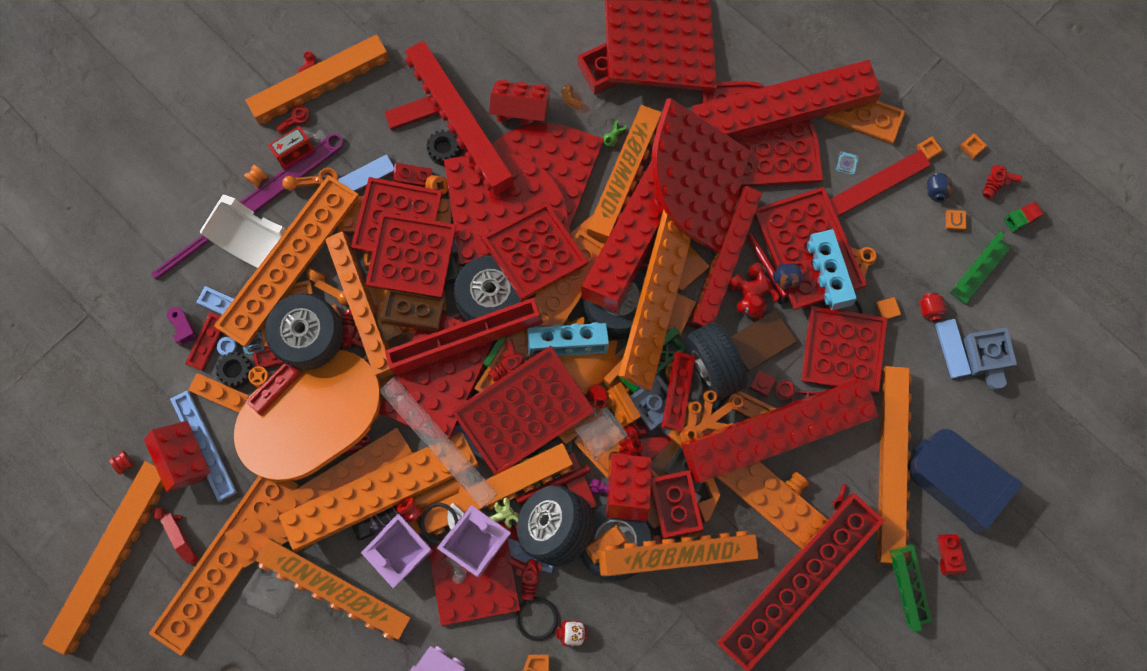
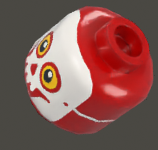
(572, 633)

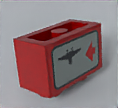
(291, 147)

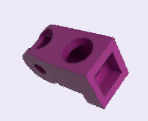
(182, 325)

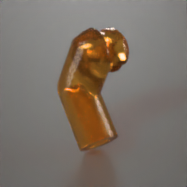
(568, 97)

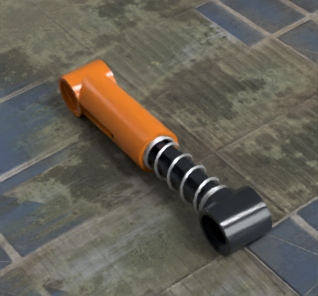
(434, 495)

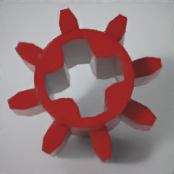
(631, 447)

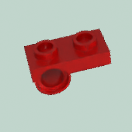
(411, 174)
(951, 554)

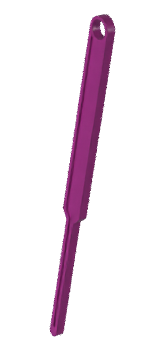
(263, 195)

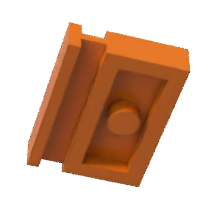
(622, 405)

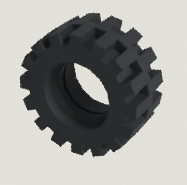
(440, 137)
(225, 362)

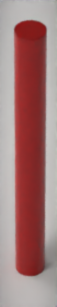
(765, 261)
(560, 481)

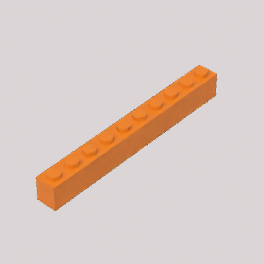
(894, 461)
(105, 561)

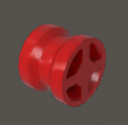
(121, 462)
(409, 509)

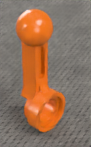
(291, 182)
(319, 278)

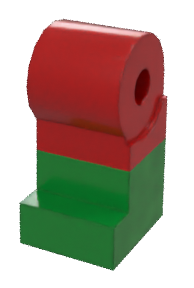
(1023, 216)

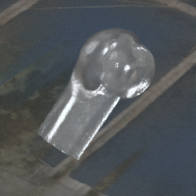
(459, 571)

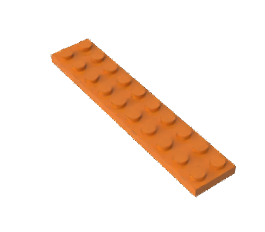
(286, 261)
(553, 302)
(655, 305)
(368, 495)
(768, 496)
(251, 535)
(213, 573)

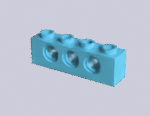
(827, 242)
(577, 345)

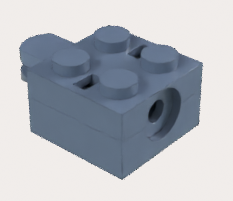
(990, 355)
(651, 404)

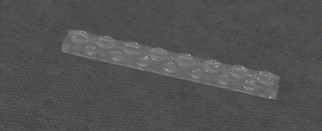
(438, 442)

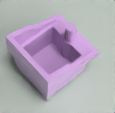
(474, 541)
(396, 551)
(437, 660)

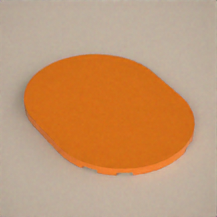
(310, 421)

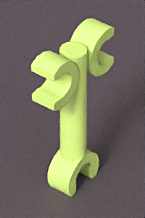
(505, 512)

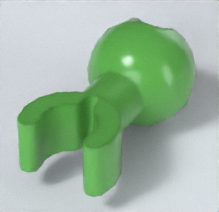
(610, 139)

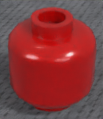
(932, 306)

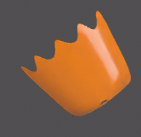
(590, 368)

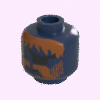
(939, 187)
(788, 276)

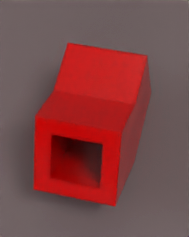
(597, 396)

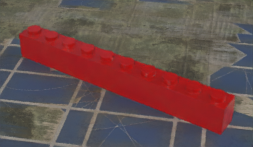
(460, 120)

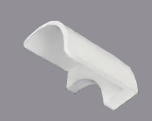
(241, 232)

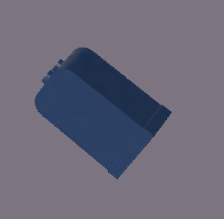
(962, 479)

